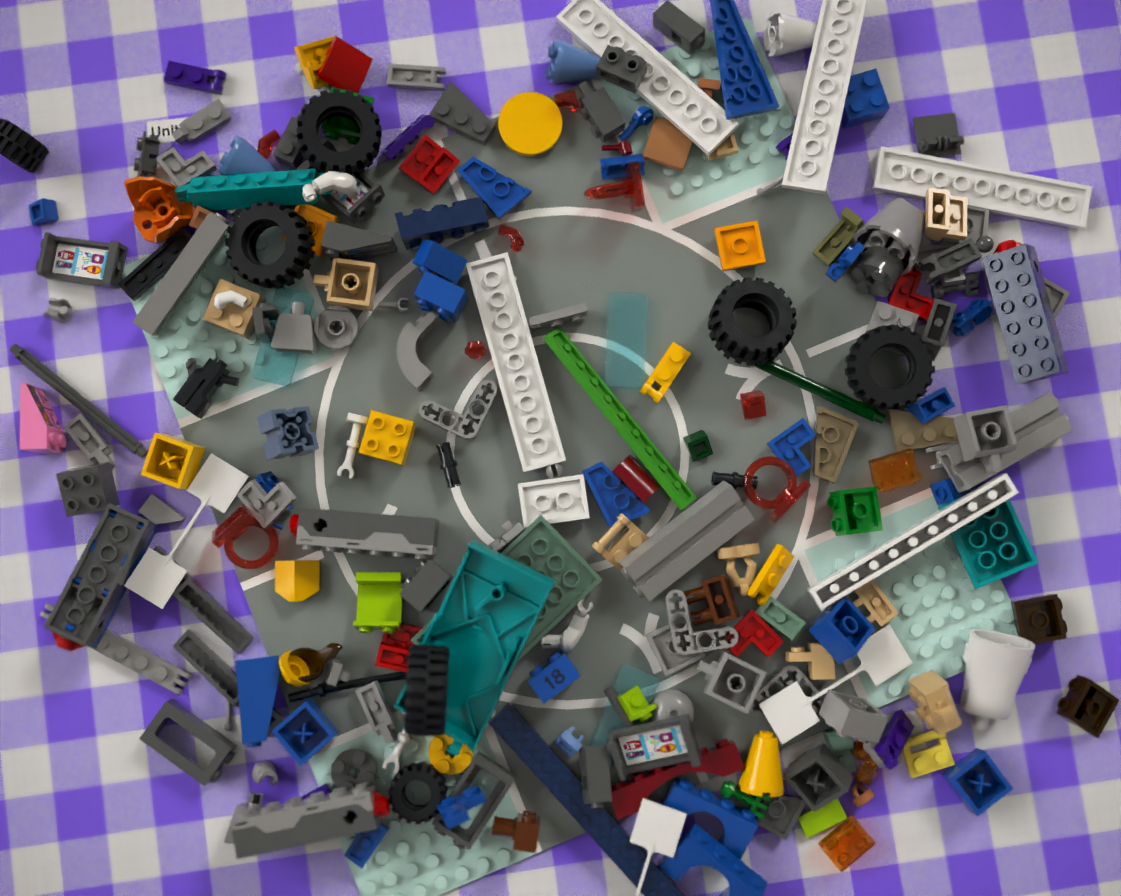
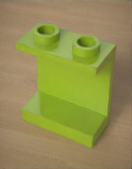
(379, 602)

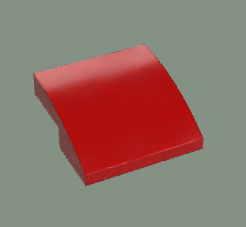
(344, 66)
(429, 164)
(395, 648)

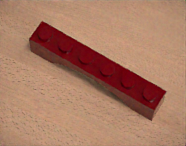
(718, 760)

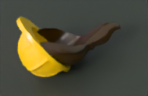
(306, 664)

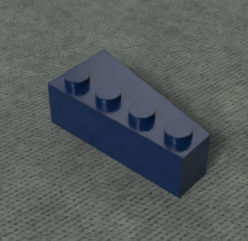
(442, 222)

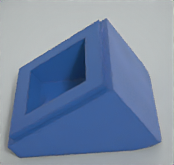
(43, 212)

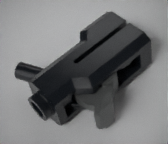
(202, 384)

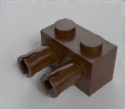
(720, 599)
(522, 830)

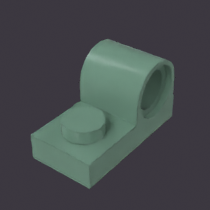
(783, 620)
(840, 748)

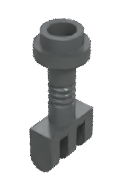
(969, 287)

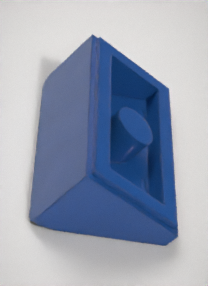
(931, 405)

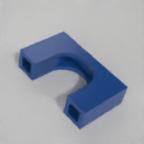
(738, 822)
(701, 849)

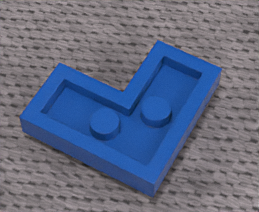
(787, 445)
(454, 809)
(365, 844)

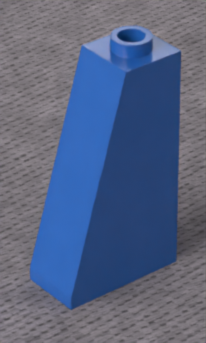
(256, 695)

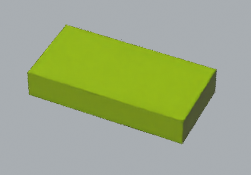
(822, 819)

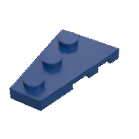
(497, 191)
(612, 494)

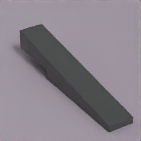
(210, 612)
(216, 671)

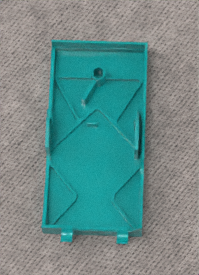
(486, 629)

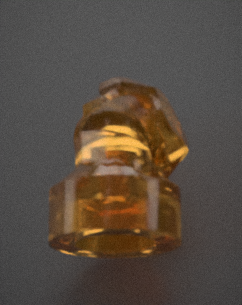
(869, 768)

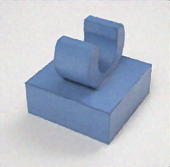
(567, 742)

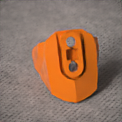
(151, 202)

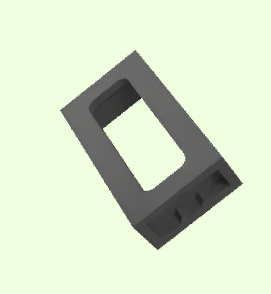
(211, 737)
(467, 837)

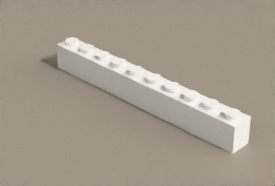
(912, 540)

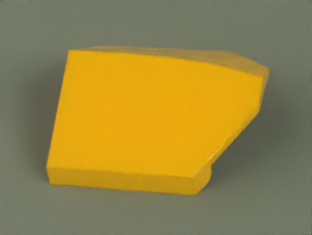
(297, 579)

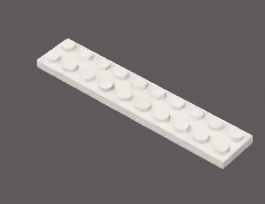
(663, 84)
(824, 95)
(984, 187)
(515, 362)

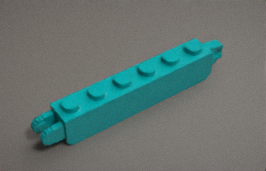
(242, 190)

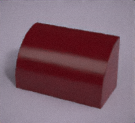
(636, 478)

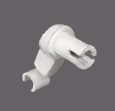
(329, 181)
(572, 634)

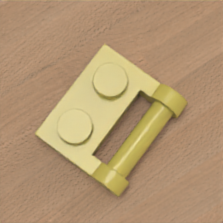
(929, 758)

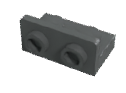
(262, 316)

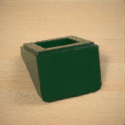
(698, 445)

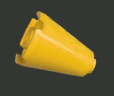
(762, 767)

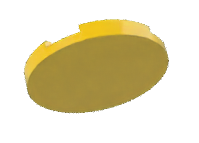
(530, 123)

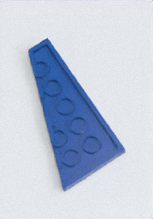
(741, 73)

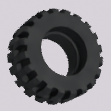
(347, 106)
(246, 233)
(766, 300)
(919, 367)
(426, 690)

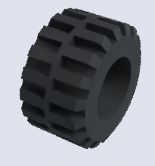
(21, 147)
(403, 806)

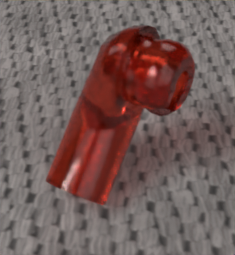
(265, 143)
(514, 235)

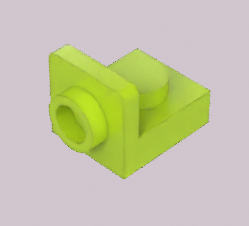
(636, 704)

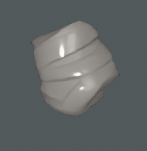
(59, 310)
(264, 769)

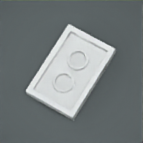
(555, 499)

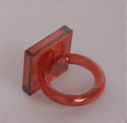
(629, 187)
(785, 498)
(233, 528)

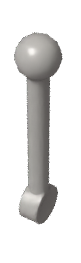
(760, 192)
(228, 726)

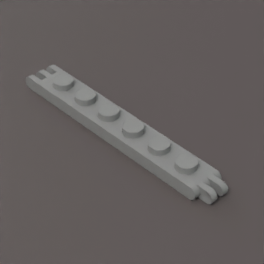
(138, 659)

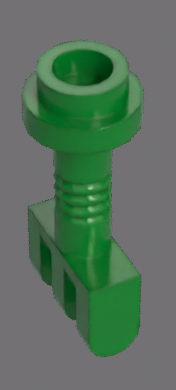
(728, 790)

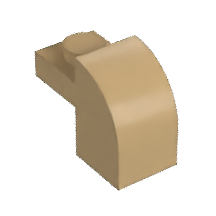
(820, 662)

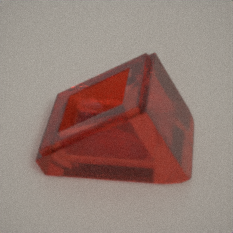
(567, 100)
(753, 404)

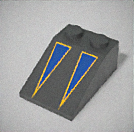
(355, 243)

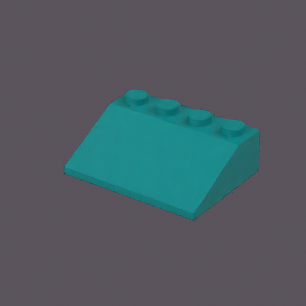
(993, 545)

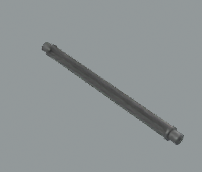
(79, 401)

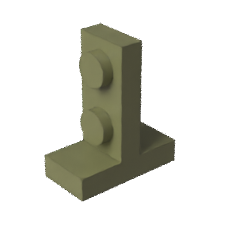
(838, 238)

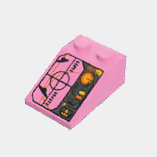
(38, 423)

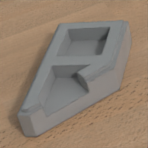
(159, 512)

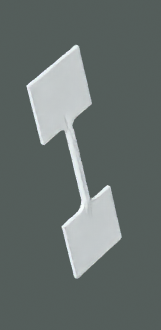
(159, 575)
(792, 711)
(657, 831)

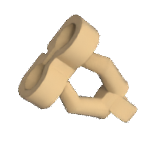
(744, 551)

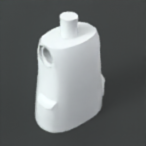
(993, 674)

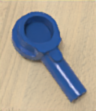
(642, 117)

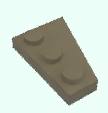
(911, 433)
(832, 443)

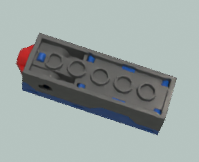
(99, 579)

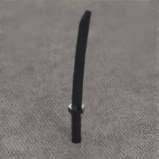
(323, 689)

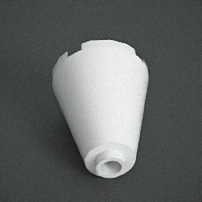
(787, 34)

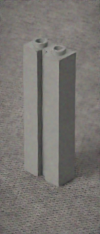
(182, 274)
(1034, 427)
(685, 541)

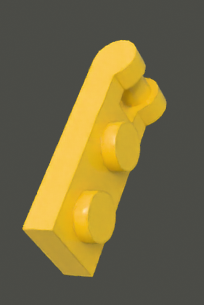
(665, 371)

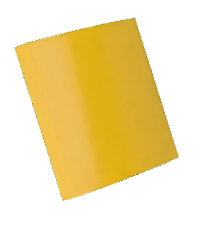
(311, 59)

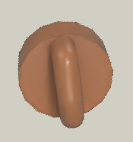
(862, 798)

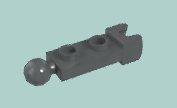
(954, 258)

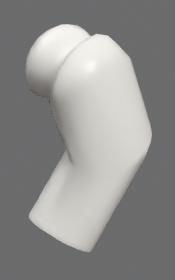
(230, 296)

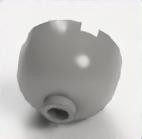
(671, 704)

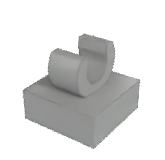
(512, 531)
(336, 672)

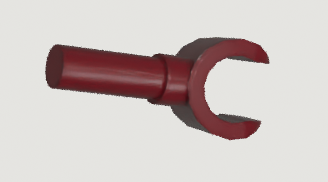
(624, 147)

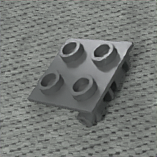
(937, 135)

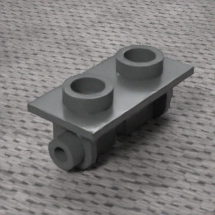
(147, 147)

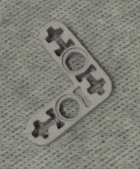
(460, 420)
(693, 637)
(800, 678)

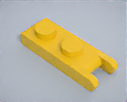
(770, 574)

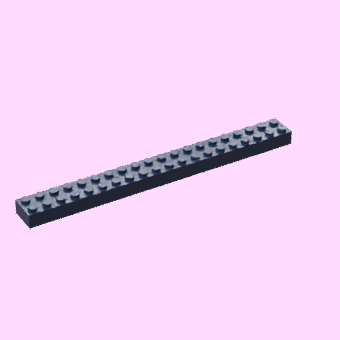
(568, 791)

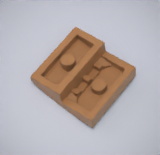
(667, 145)

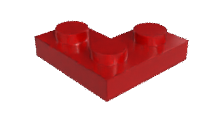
(905, 296)
(753, 629)

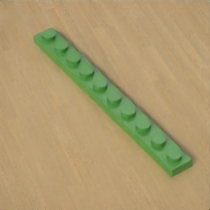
(620, 418)

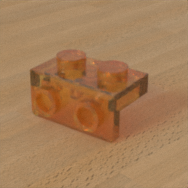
(894, 470)
(846, 843)

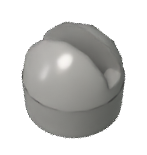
(549, 472)

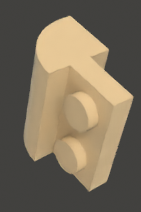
(945, 215)

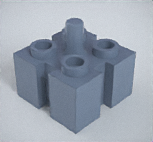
(287, 432)

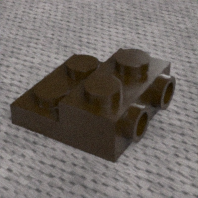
(1039, 618)
(1087, 705)

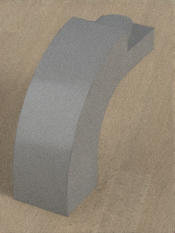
(407, 350)

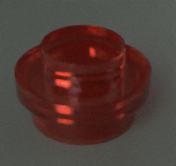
(475, 349)

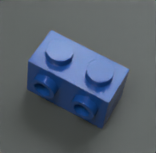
(439, 261)

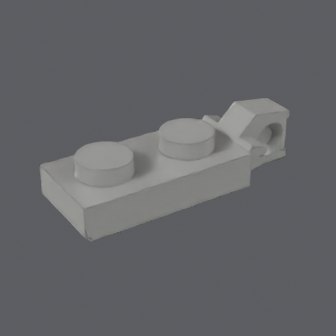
(202, 122)
(89, 440)
(378, 711)

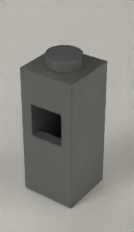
(679, 27)
(595, 775)

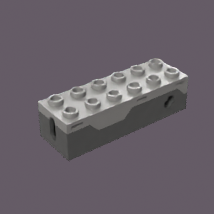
(365, 532)
(308, 819)

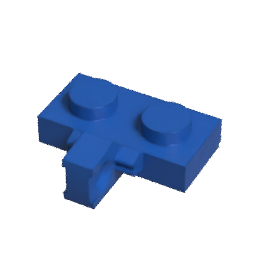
(844, 261)

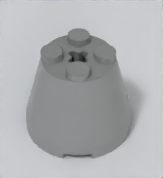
(897, 228)

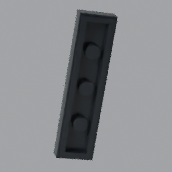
(155, 265)

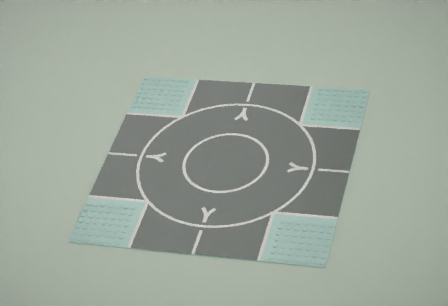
(571, 257)

